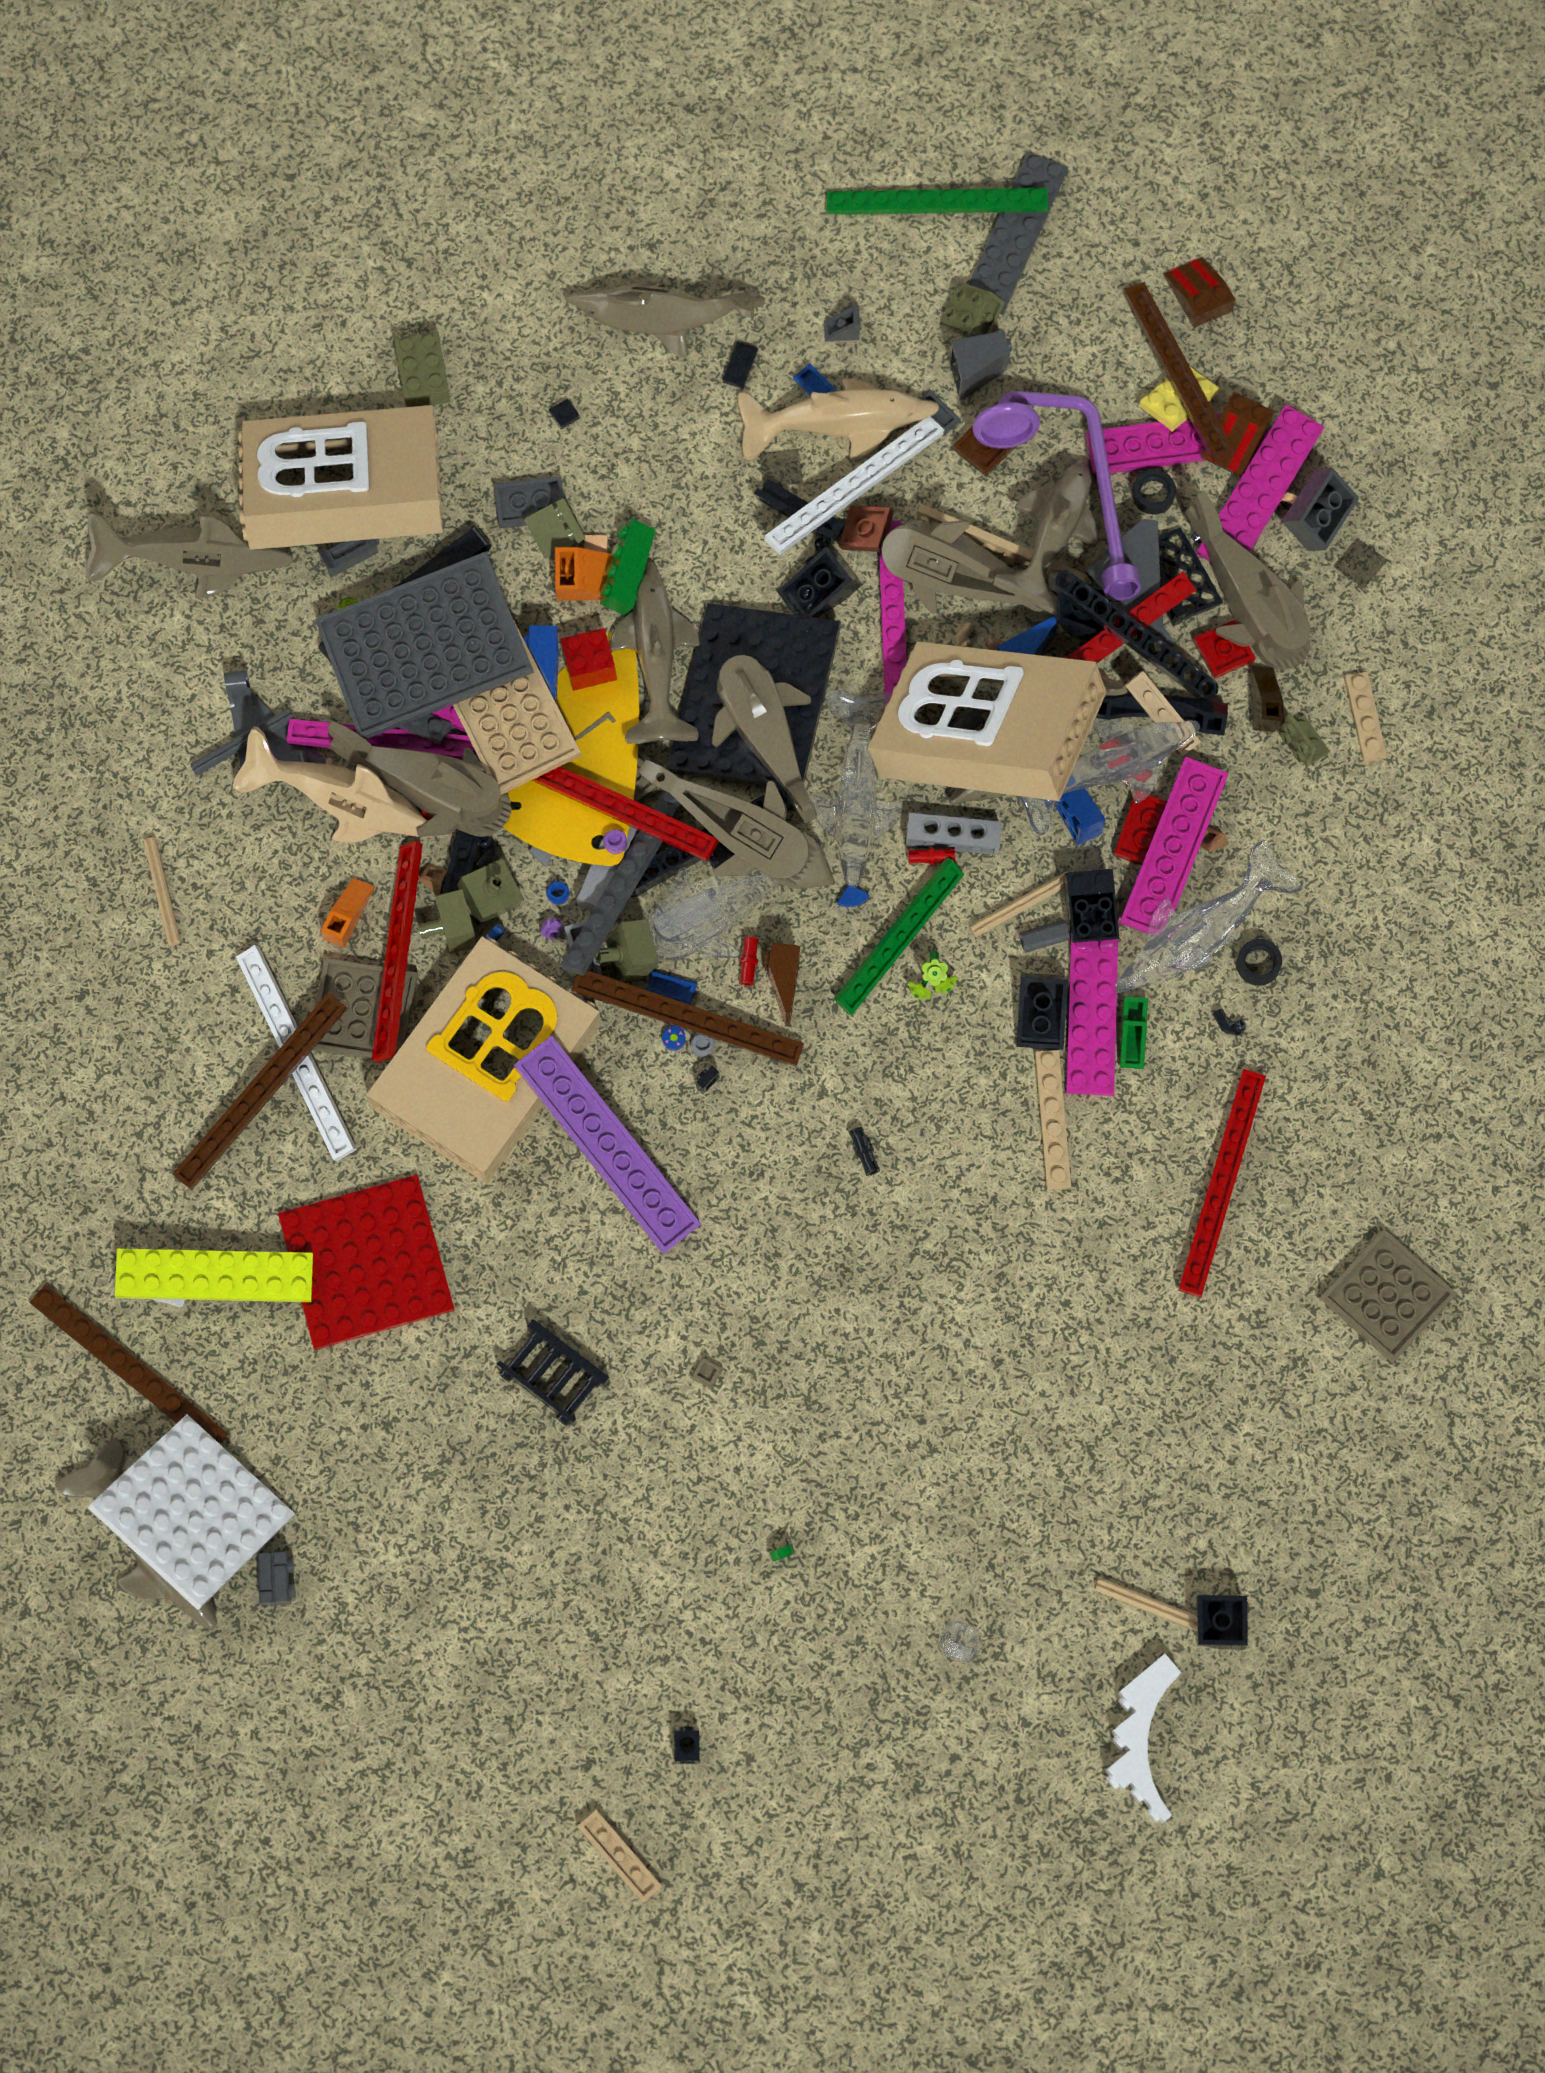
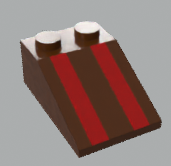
(1200, 291)
(1245, 426)
(783, 968)

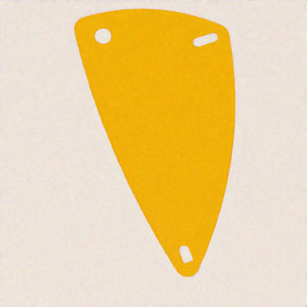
(564, 825)

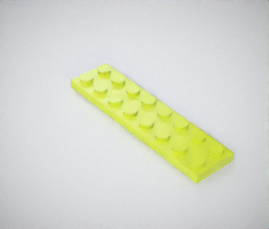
(213, 1275)

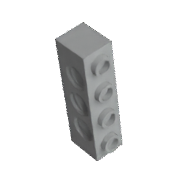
(942, 839)

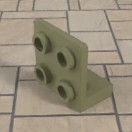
(972, 310)
(554, 528)
(1304, 739)

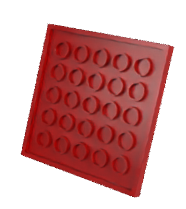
(370, 1261)

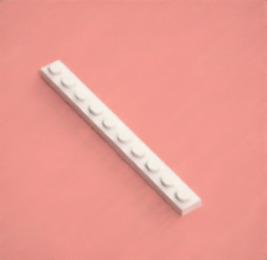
(853, 485)
(307, 1073)

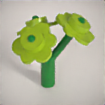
(937, 977)

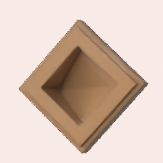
(1214, 840)
(433, 881)

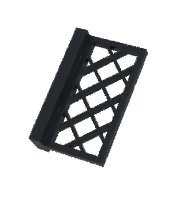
(1178, 613)

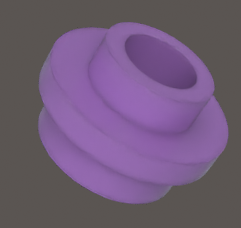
(552, 928)

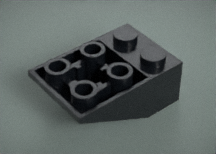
(1091, 905)

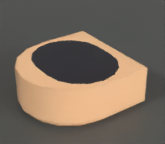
(1287, 500)

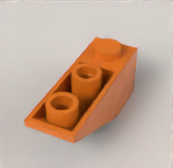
(346, 913)

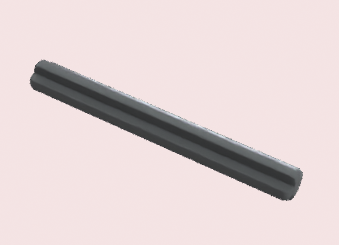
(240, 742)

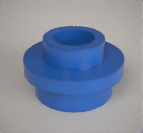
(558, 886)

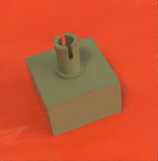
(490, 892)
(453, 922)
(630, 951)

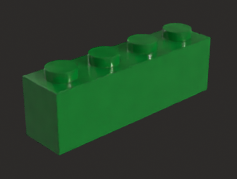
(627, 566)

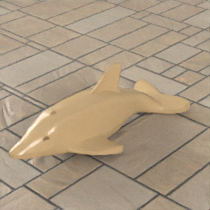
(856, 413)
(354, 797)

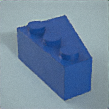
(1080, 815)

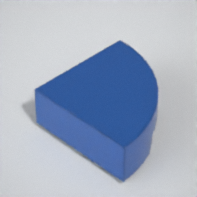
(852, 898)

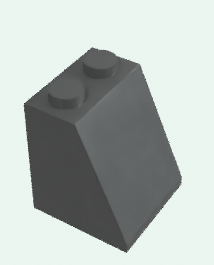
(978, 361)

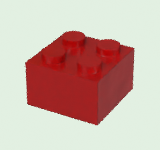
(588, 659)

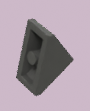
(844, 325)

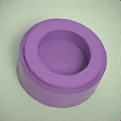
(615, 841)

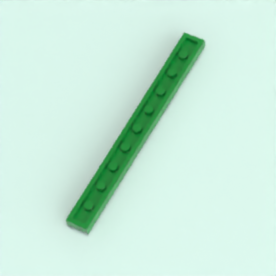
(937, 201)

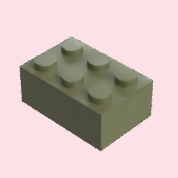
(422, 369)

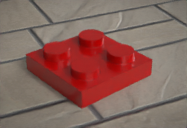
(1220, 654)

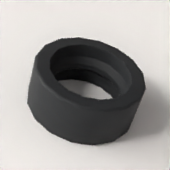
(1152, 507)
(1252, 978)

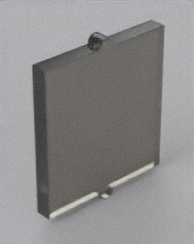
(781, 467)
(1360, 563)

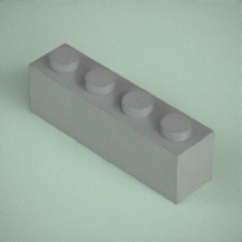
(600, 876)

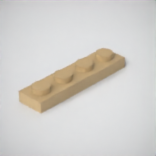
(1156, 705)
(1365, 717)
(619, 1856)

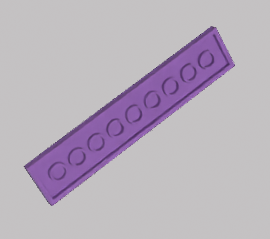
(607, 1144)

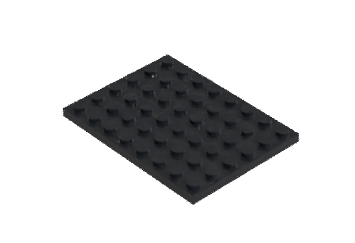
(794, 652)

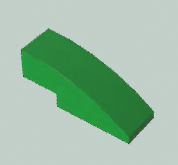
(1133, 1032)

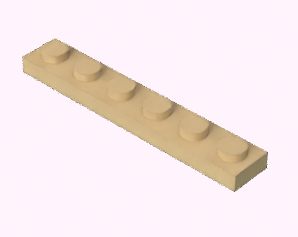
(1053, 1120)

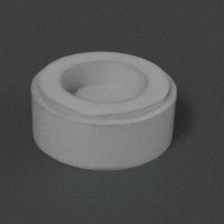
(702, 1045)

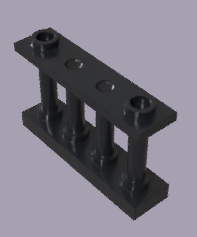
(575, 1364)

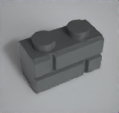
(274, 1578)

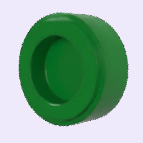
(782, 1552)

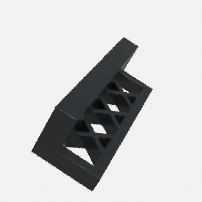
(788, 504)

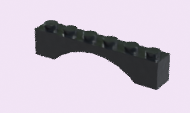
(1209, 714)

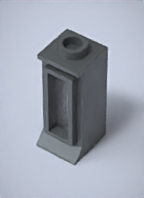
(347, 554)

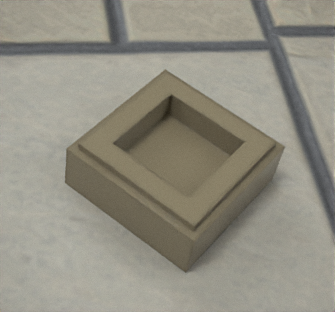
(707, 1373)

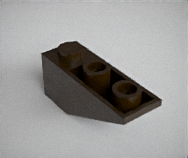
(1266, 699)

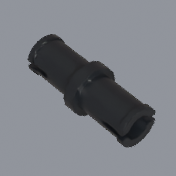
(864, 1151)

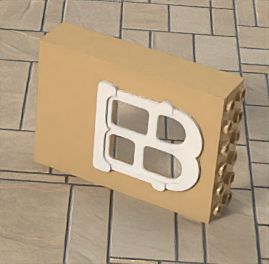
(391, 486)
(1027, 739)

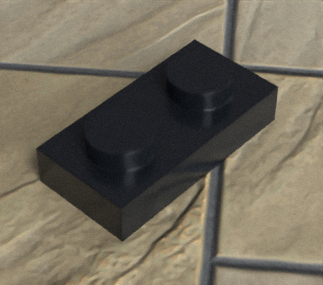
(740, 365)

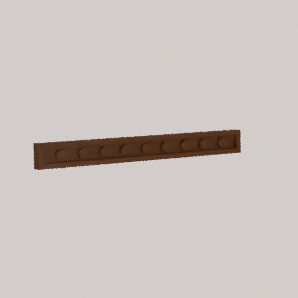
(1178, 372)
(688, 1017)
(259, 1091)
(121, 1361)

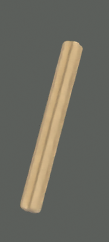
(162, 891)
(1017, 906)
(1146, 1603)

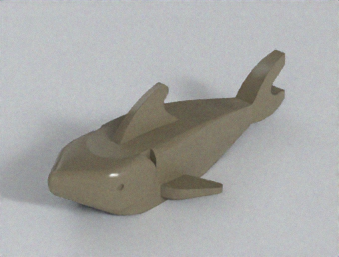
(754, 834)

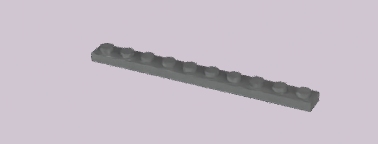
(617, 893)

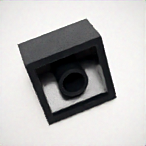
(1222, 1622)

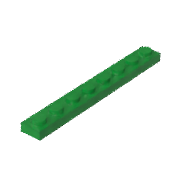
(899, 936)

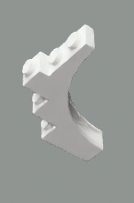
(1133, 1767)

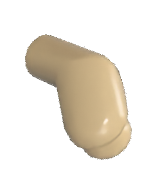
(962, 637)

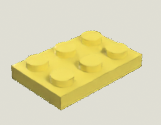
(1166, 406)

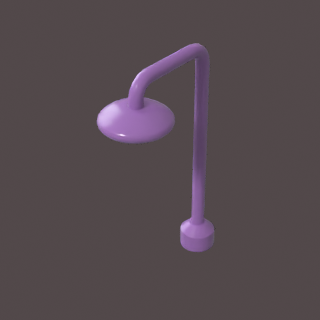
(1014, 423)

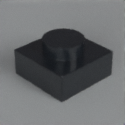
(564, 414)
(707, 1079)

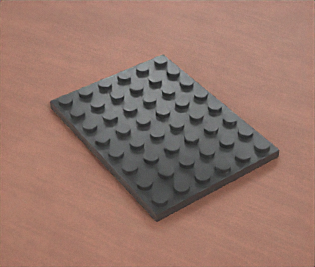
(423, 646)

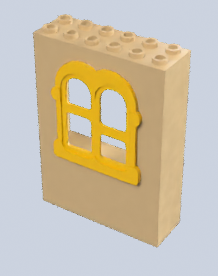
(451, 1098)

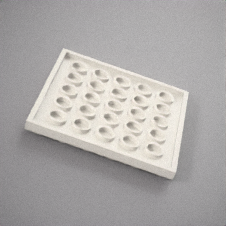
(191, 1511)

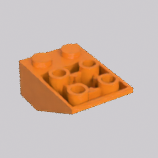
(580, 573)

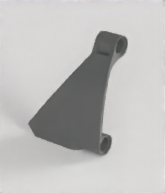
(1142, 551)
(250, 711)

